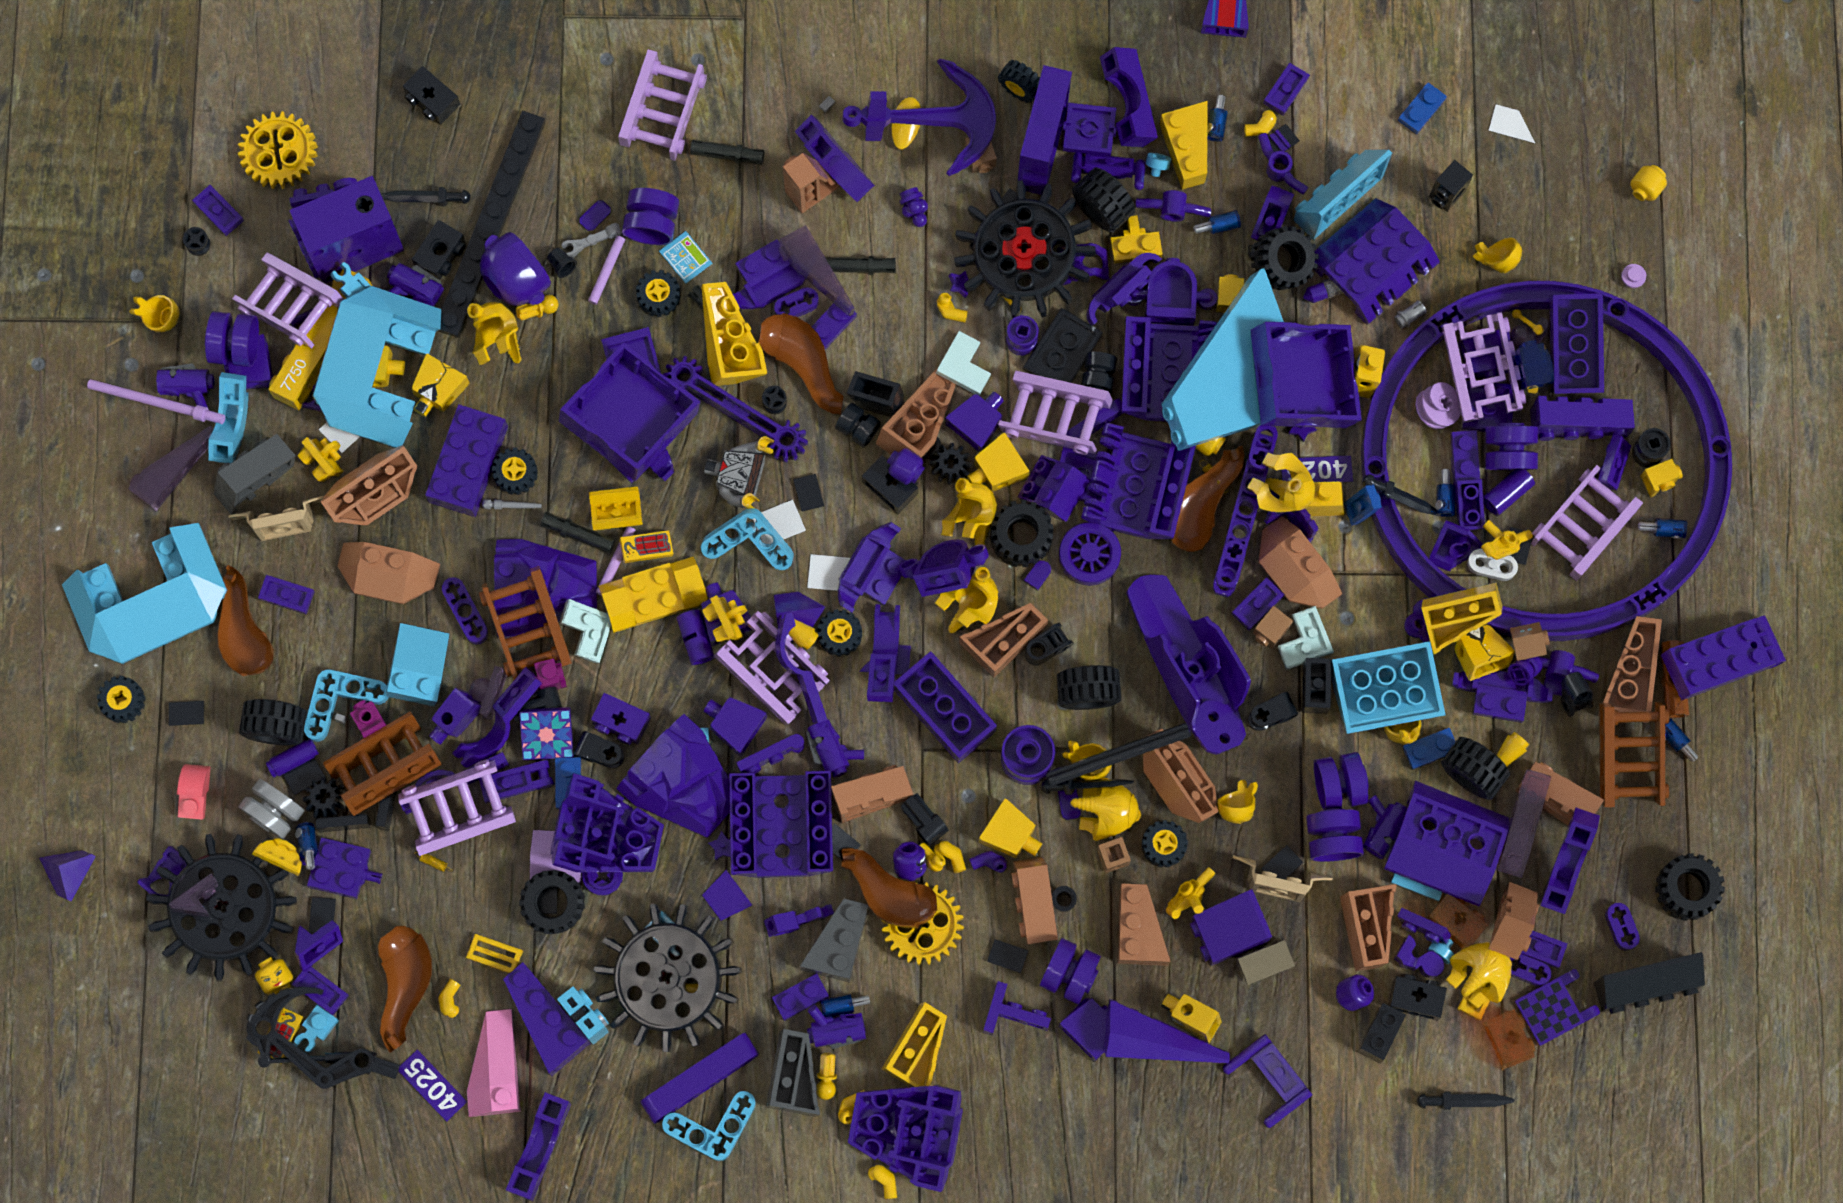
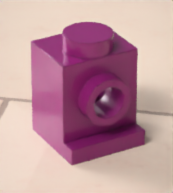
(550, 674)
(367, 727)

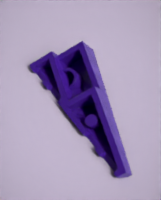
(1141, 1037)

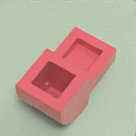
(192, 791)

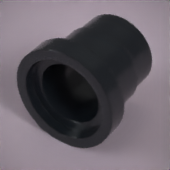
(561, 262)
(1066, 891)

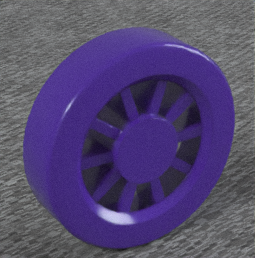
(1089, 554)

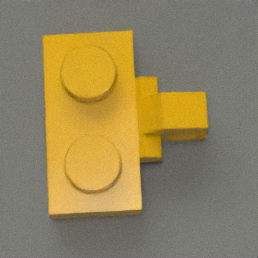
(1135, 242)

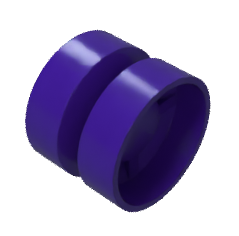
(650, 216)
(235, 339)
(1511, 442)
(1027, 754)
(1347, 780)
(1334, 828)
(1075, 973)

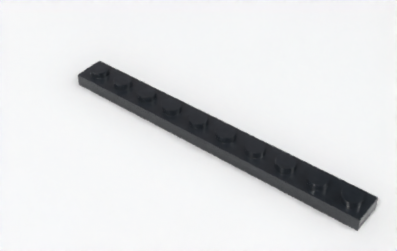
(491, 221)

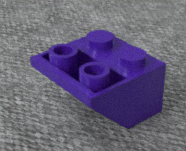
(1054, 487)

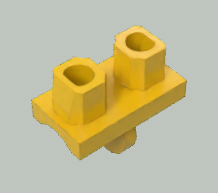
(325, 454)
(729, 615)

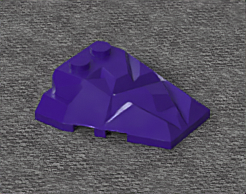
(564, 574)
(680, 779)
(603, 832)
(909, 1131)

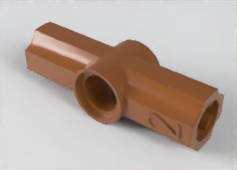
(1672, 699)

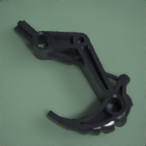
(344, 1062)

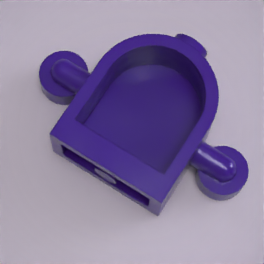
(1173, 294)
(945, 567)

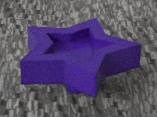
(958, 283)
(1302, 432)
(721, 846)

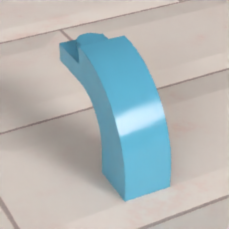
(233, 403)

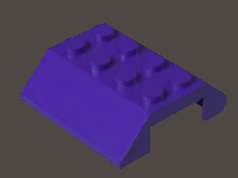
(1375, 258)
(1155, 361)
(1138, 485)

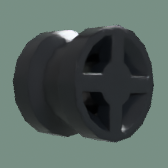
(193, 236)
(775, 394)

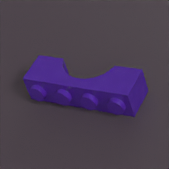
(1123, 70)
(1570, 860)
(539, 1148)

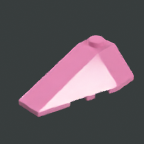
(494, 1074)

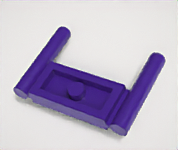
(1116, 166)
(1277, 1072)

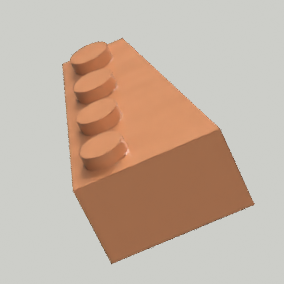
(1636, 670)

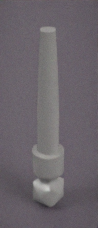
(499, 504)

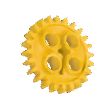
(255, 154)
(941, 936)

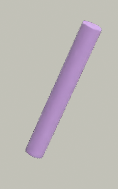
(606, 270)
(615, 561)

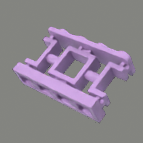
(1465, 371)
(757, 683)

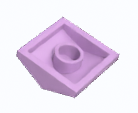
(540, 855)

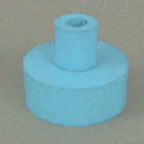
(1157, 163)
(1443, 950)

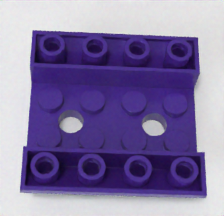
(761, 827)
(1444, 855)

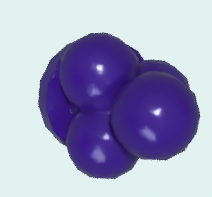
(914, 206)

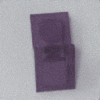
(189, 900)

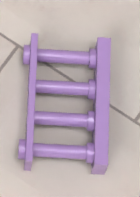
(644, 88)
(293, 277)
(1050, 390)
(1594, 544)
(452, 832)

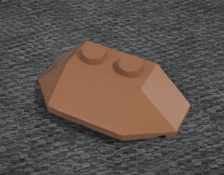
(371, 488)
(1296, 566)
(386, 572)
(1181, 781)

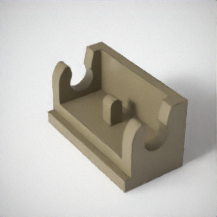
(1264, 961)

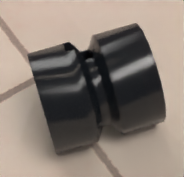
(1099, 371)
(858, 425)
(1651, 447)

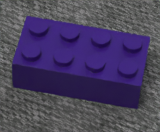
(1577, 343)
(466, 460)
(944, 707)

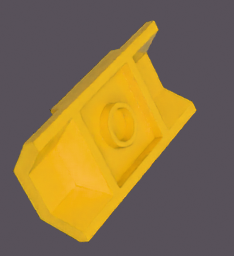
(653, 594)

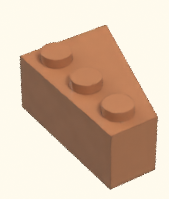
(807, 181)
(1565, 795)
(1514, 921)

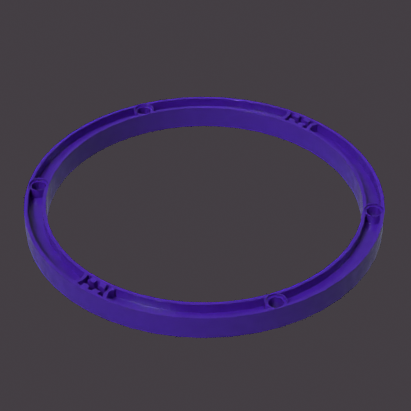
(1642, 329)

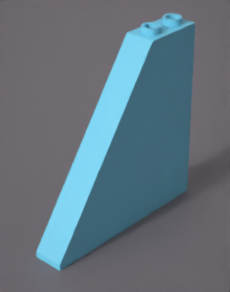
(1219, 385)

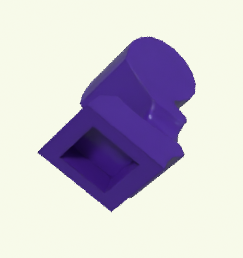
(1429, 964)

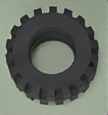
(1103, 199)
(1301, 255)
(1026, 514)
(1088, 687)
(272, 722)
(1475, 768)
(1708, 878)
(530, 895)

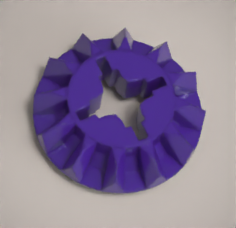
(602, 887)

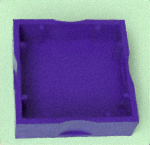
(1044, 128)
(1305, 375)
(629, 411)

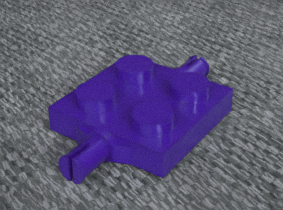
(341, 868)

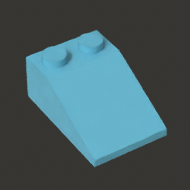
(417, 665)

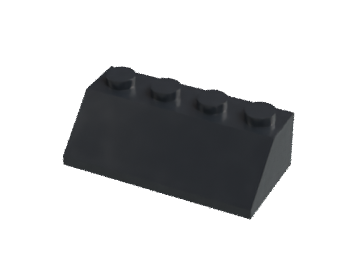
(1651, 982)

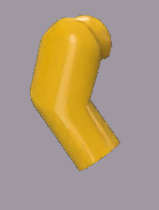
(846, 1109)

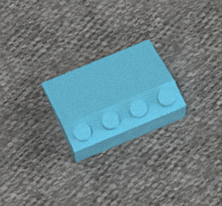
(1342, 191)
(1387, 687)

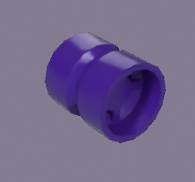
(1022, 335)

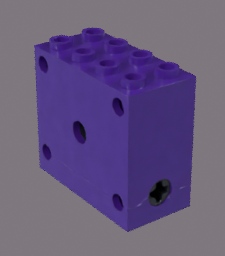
(346, 228)

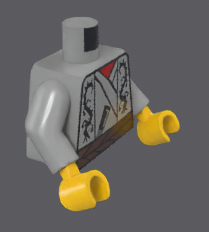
(740, 472)

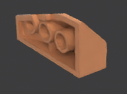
(919, 419)

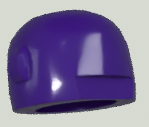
(513, 271)

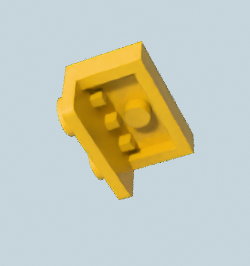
(615, 508)

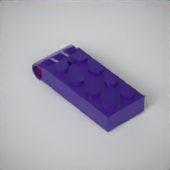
(1723, 657)

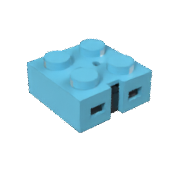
(589, 1021)

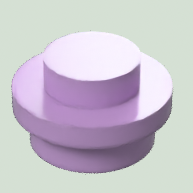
(1633, 276)

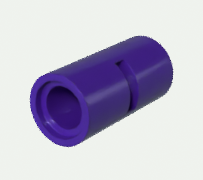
(1508, 491)
(695, 637)

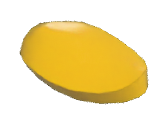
(905, 133)

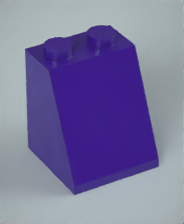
(1231, 928)

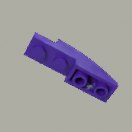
(834, 158)
(1467, 480)

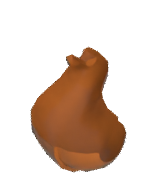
(802, 349)
(1201, 501)
(239, 638)
(890, 898)
(408, 975)

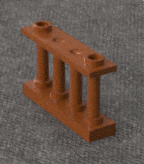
(542, 605)
(1610, 742)
(390, 779)

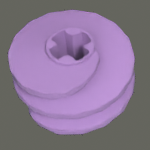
(1438, 406)

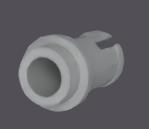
(1410, 314)

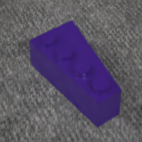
(1582, 418)
(549, 1025)

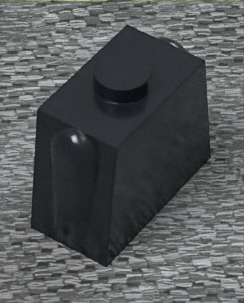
(876, 394)

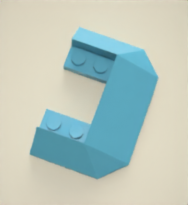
(353, 356)
(154, 617)

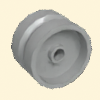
(269, 811)

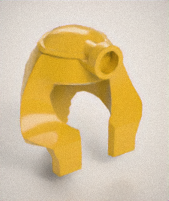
(494, 324)
(1293, 494)
(976, 507)
(975, 601)
(1114, 807)
(1486, 967)

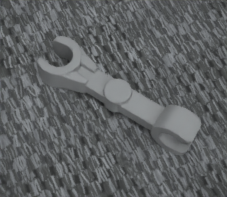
(610, 232)

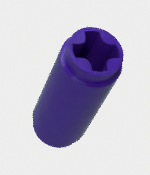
(292, 758)

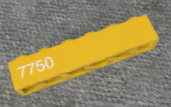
(303, 365)

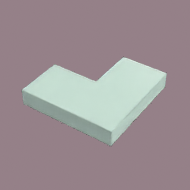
(958, 366)
(593, 627)
(1312, 640)

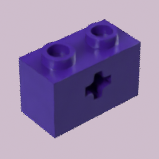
(611, 708)

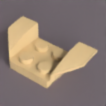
(281, 525)
(1270, 885)

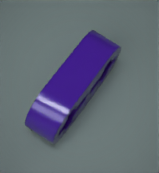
(795, 298)
(1616, 928)
(1533, 964)

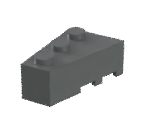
(252, 471)
(838, 943)
(792, 1076)

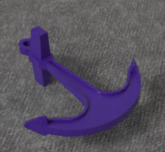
(973, 116)

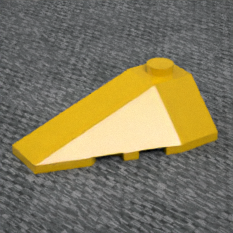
(730, 345)

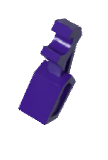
(789, 921)

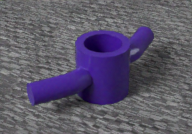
(1280, 157)
(1173, 206)
(1562, 664)

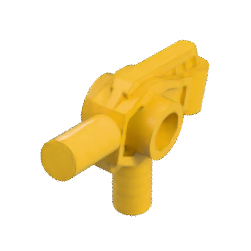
(1505, 542)
(1189, 895)

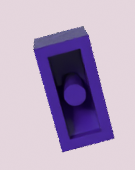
(1273, 211)

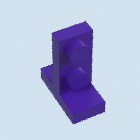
(1012, 1012)

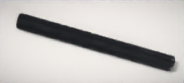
(1118, 754)

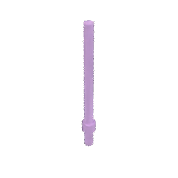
(199, 412)

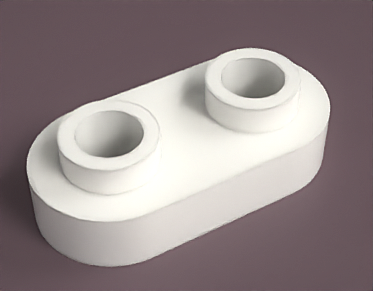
(1491, 566)

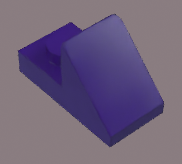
(314, 947)

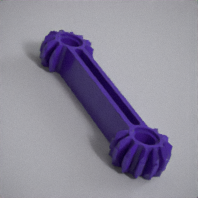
(738, 410)

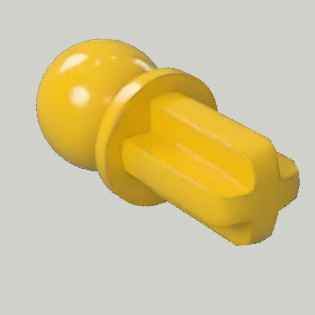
(548, 306)
(826, 1088)

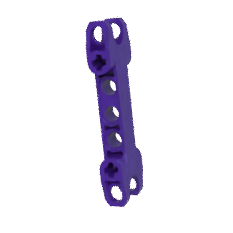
(1237, 547)

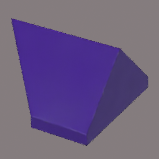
(1453, 546)
(802, 607)
(67, 871)

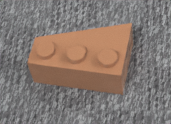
(1003, 639)
(871, 793)
(1034, 900)
(1369, 925)
(1139, 930)

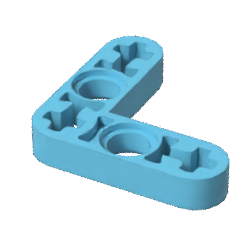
(748, 530)
(338, 689)
(710, 1137)

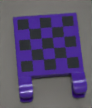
(1552, 1011)

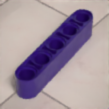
(699, 1078)

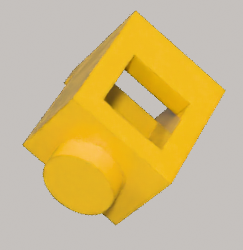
(1661, 477)

